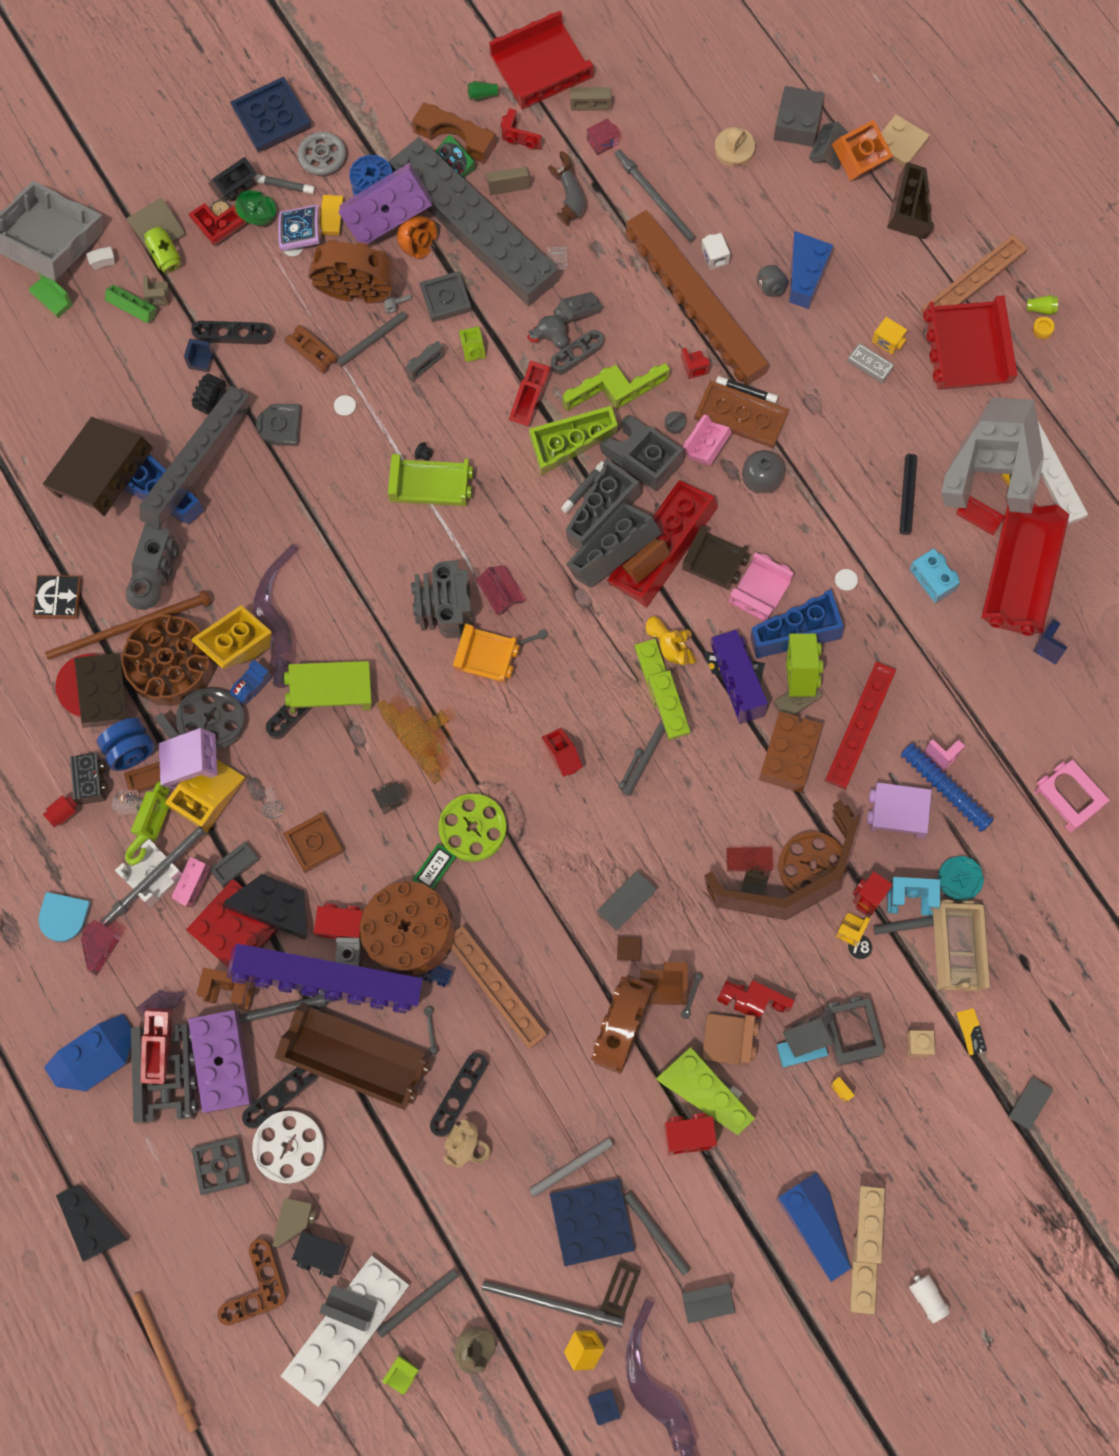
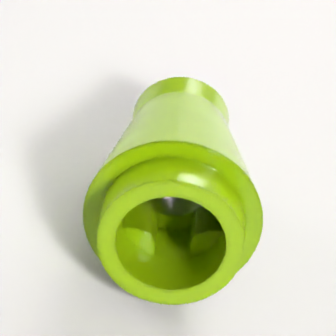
(1044, 305)

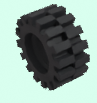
(208, 393)

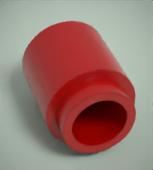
(60, 810)

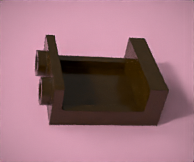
(715, 559)

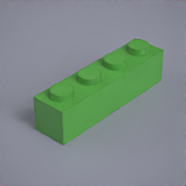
(130, 303)

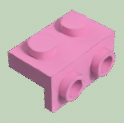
(706, 441)

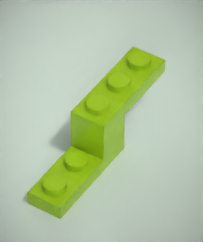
(615, 386)
(662, 689)

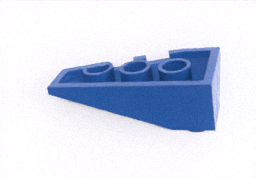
(815, 1219)

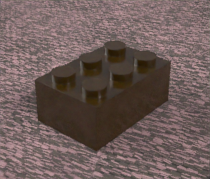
(100, 690)

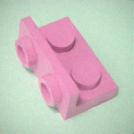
(191, 882)

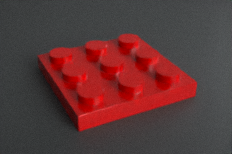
(222, 929)

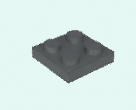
(445, 296)

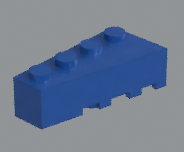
(145, 480)
(816, 617)

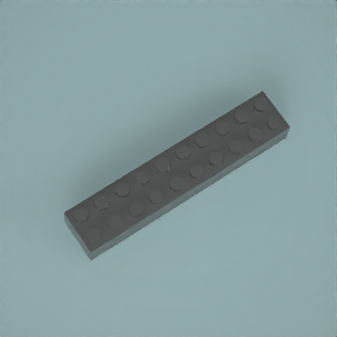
(479, 225)

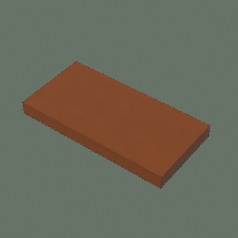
(743, 413)

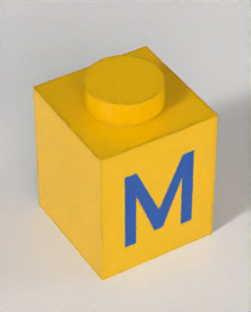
(890, 336)

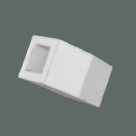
(101, 258)

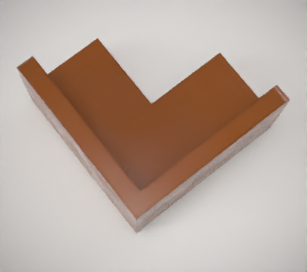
(669, 983)

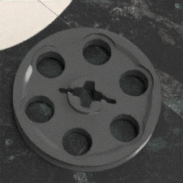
(205, 711)

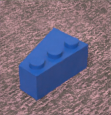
(808, 266)

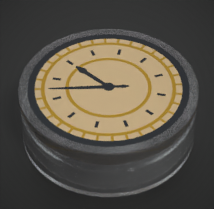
(219, 207)

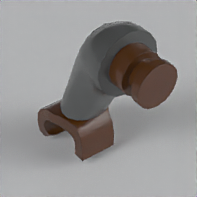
(575, 201)

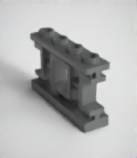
(184, 1071)

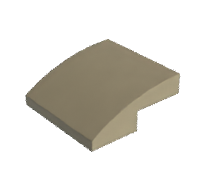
(153, 216)

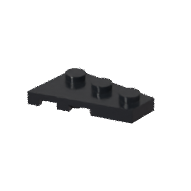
(89, 1226)

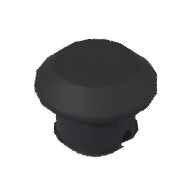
(423, 452)

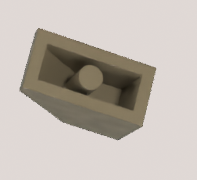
(293, 1219)

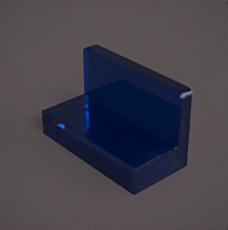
(1049, 647)

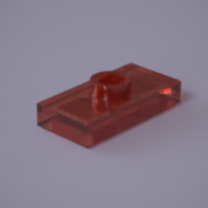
(749, 859)

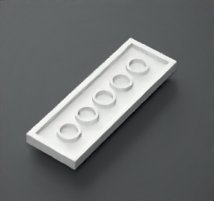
(336, 1344)

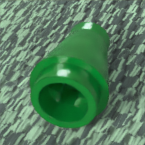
(481, 90)

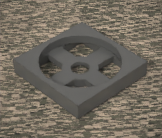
(198, 1152)

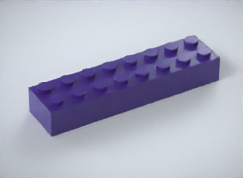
(323, 978)

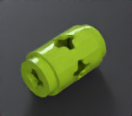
(162, 250)

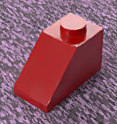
(562, 752)

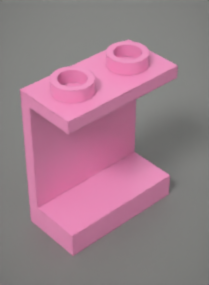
(761, 587)

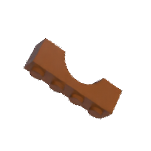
(432, 122)

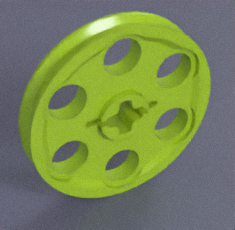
(461, 828)

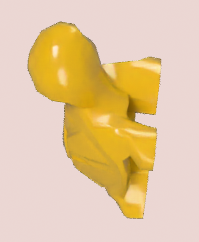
(671, 642)

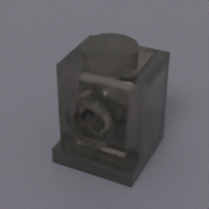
(391, 796)

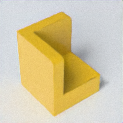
(852, 929)
(584, 1350)

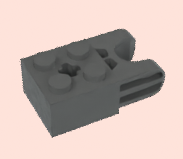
(645, 454)

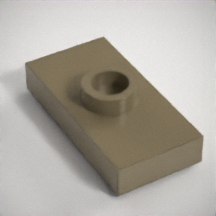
(794, 705)

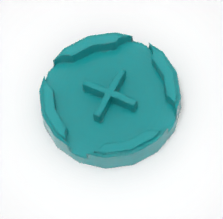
(960, 878)

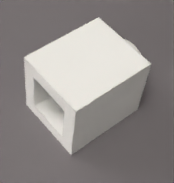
(715, 251)

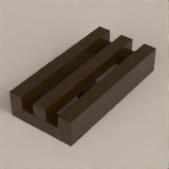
(628, 1269)

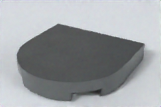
(280, 424)

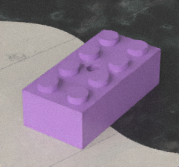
(402, 194)
(229, 1083)

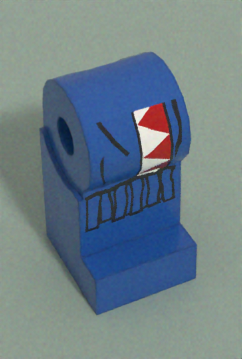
(250, 683)

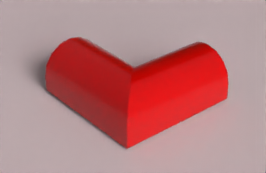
(216, 227)

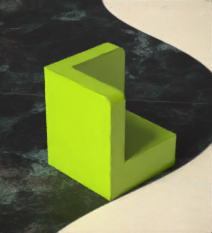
(401, 1375)

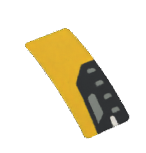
(971, 1031)

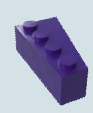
(739, 676)

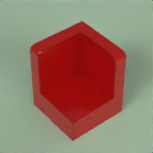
(695, 363)

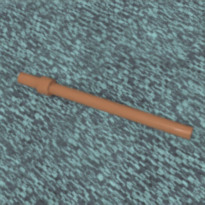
(183, 1406)

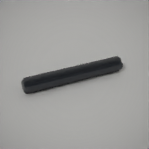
(908, 494)

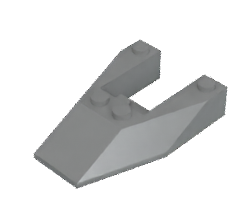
(1003, 442)

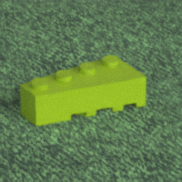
(571, 436)

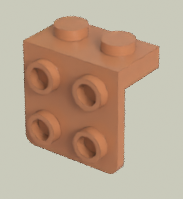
(730, 1039)

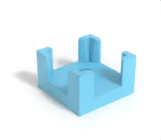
(914, 888)

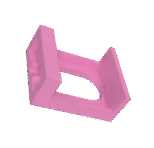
(1048, 790)

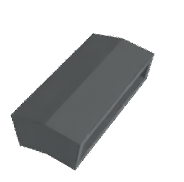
(626, 900)

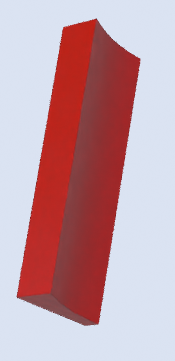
(679, 522)

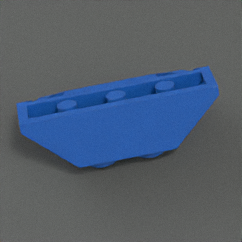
(92, 1055)

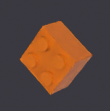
(862, 150)

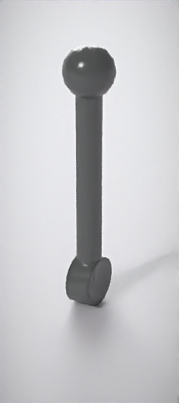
(542, 634)
(638, 753)
(428, 1011)
(685, 1014)

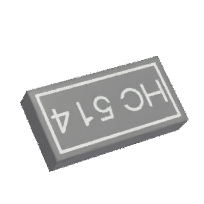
(870, 363)

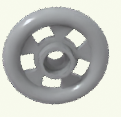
(310, 143)

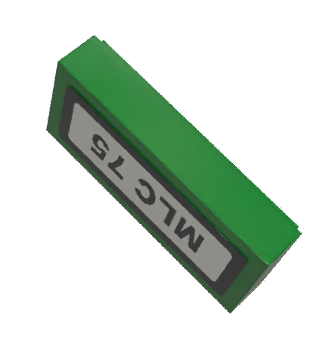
(435, 867)

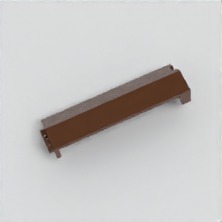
(353, 1056)

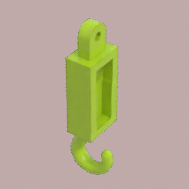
(148, 823)

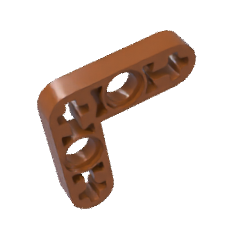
(262, 1295)

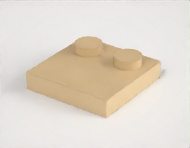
(904, 140)

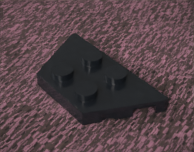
(271, 904)

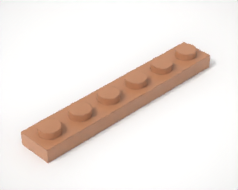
(980, 273)
(497, 988)

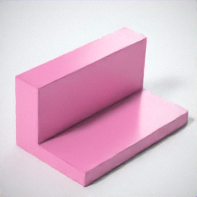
(942, 757)

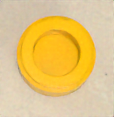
(1043, 327)

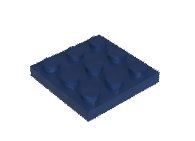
(270, 114)
(591, 1222)

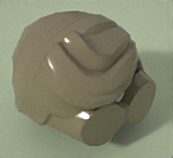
(474, 1349)

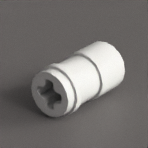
(928, 1296)

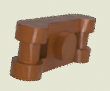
(310, 348)

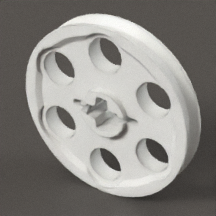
(276, 1147)

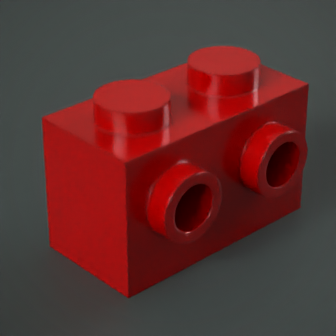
(871, 893)

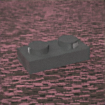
(580, 305)
(425, 361)

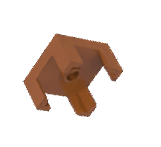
(214, 980)

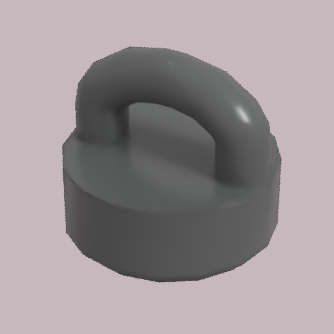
(675, 422)

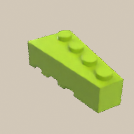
(703, 1088)

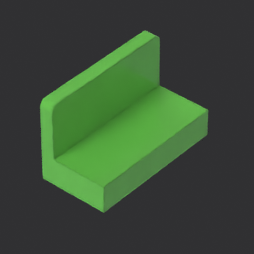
(51, 295)

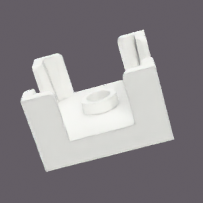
(135, 874)

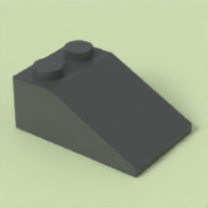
(798, 116)

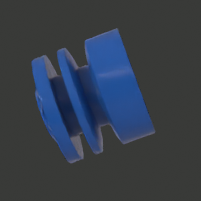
(368, 171)

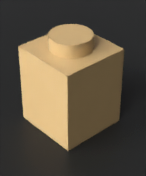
(920, 1044)

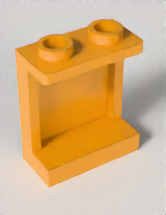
(486, 654)

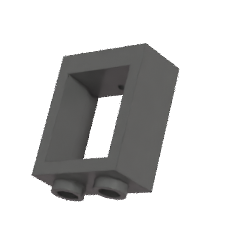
(861, 1054)

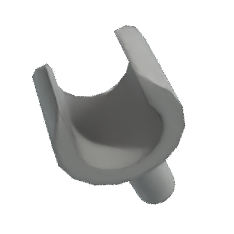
(390, 303)

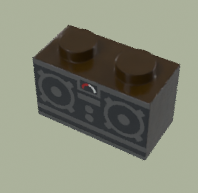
(88, 778)

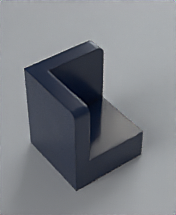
(198, 355)
(604, 1407)

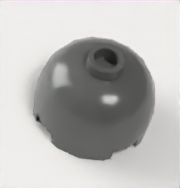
(763, 472)

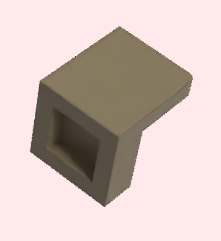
(156, 292)

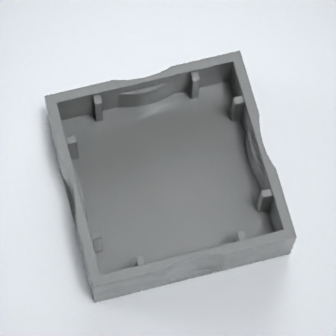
(47, 230)

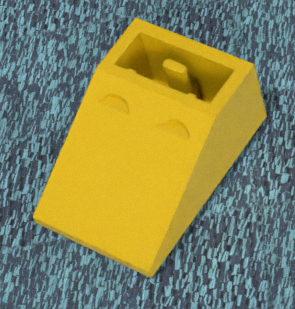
(204, 798)

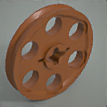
(809, 854)

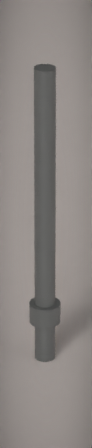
(631, 168)
(120, 907)
(318, 1001)
(598, 1316)

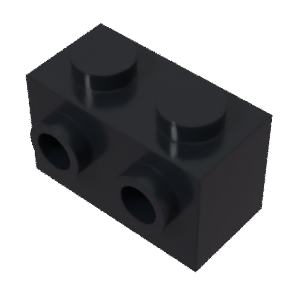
(233, 178)

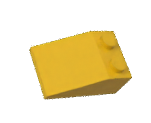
(234, 638)

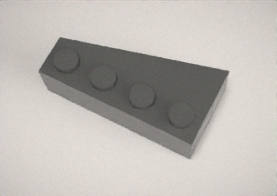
(613, 544)

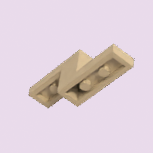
(867, 1250)

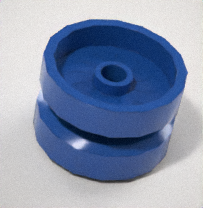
(125, 744)

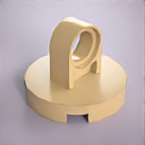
(734, 146)
(461, 1144)

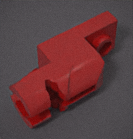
(754, 999)

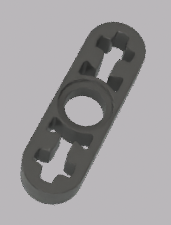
(572, 360)

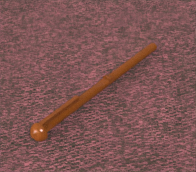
(203, 598)

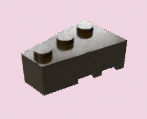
(911, 204)

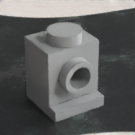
(349, 944)

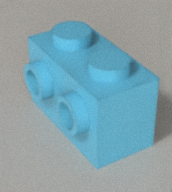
(935, 575)

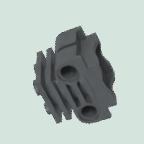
(445, 600)

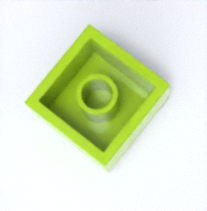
(803, 665)

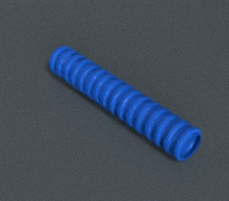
(948, 789)

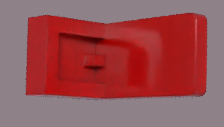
(513, 135)

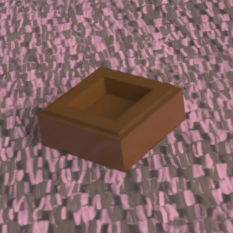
(628, 949)

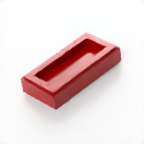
(981, 515)

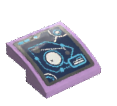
(299, 227)

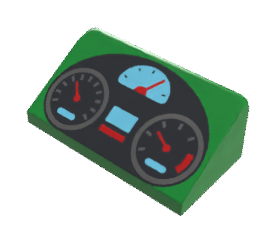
(456, 156)

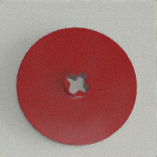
(67, 688)

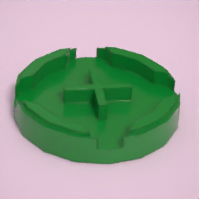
(255, 207)

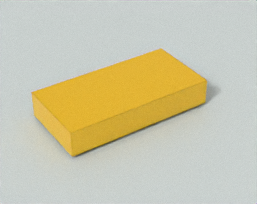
(330, 218)

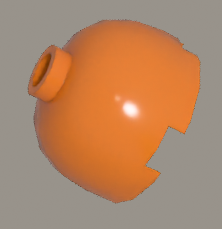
(416, 236)

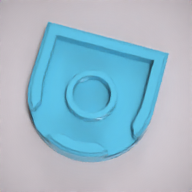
(62, 916)

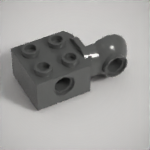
(151, 566)

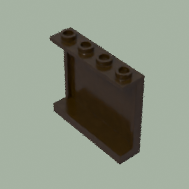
(98, 465)

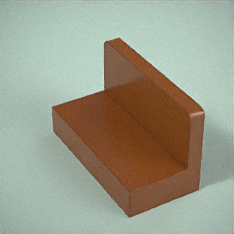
(647, 560)

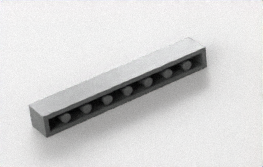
(194, 458)

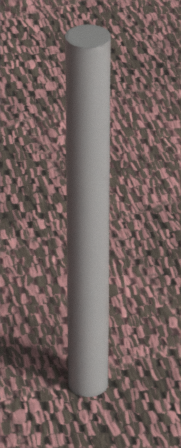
(571, 1167)

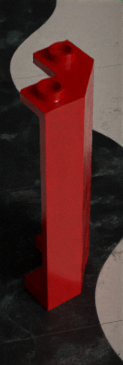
(1025, 569)

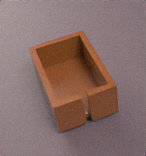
(790, 752)

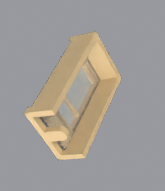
(961, 946)

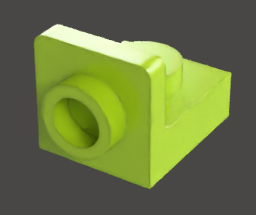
(472, 344)

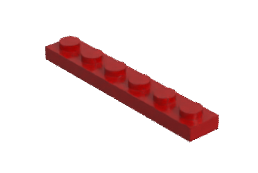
(860, 725)

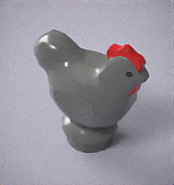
(552, 329)

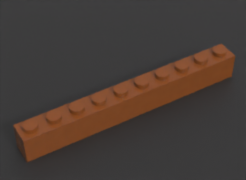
(696, 298)

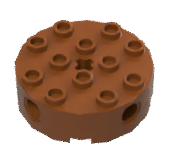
(351, 271)
(146, 658)
(428, 923)
(622, 1023)

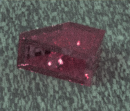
(98, 945)

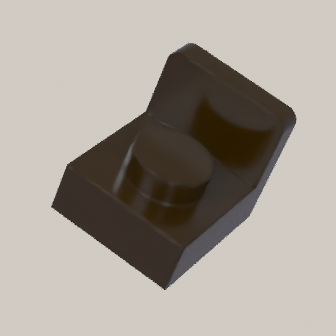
(754, 882)

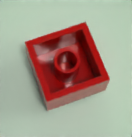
(690, 1134)

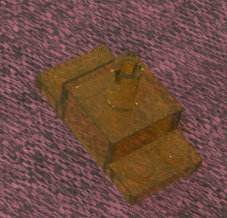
(416, 735)

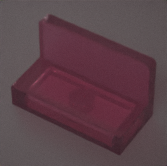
(500, 588)

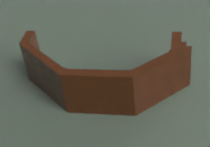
(804, 898)

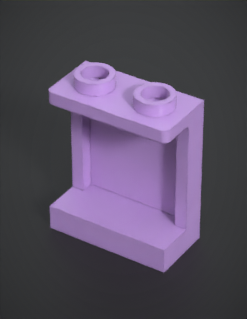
(187, 757)
(900, 809)

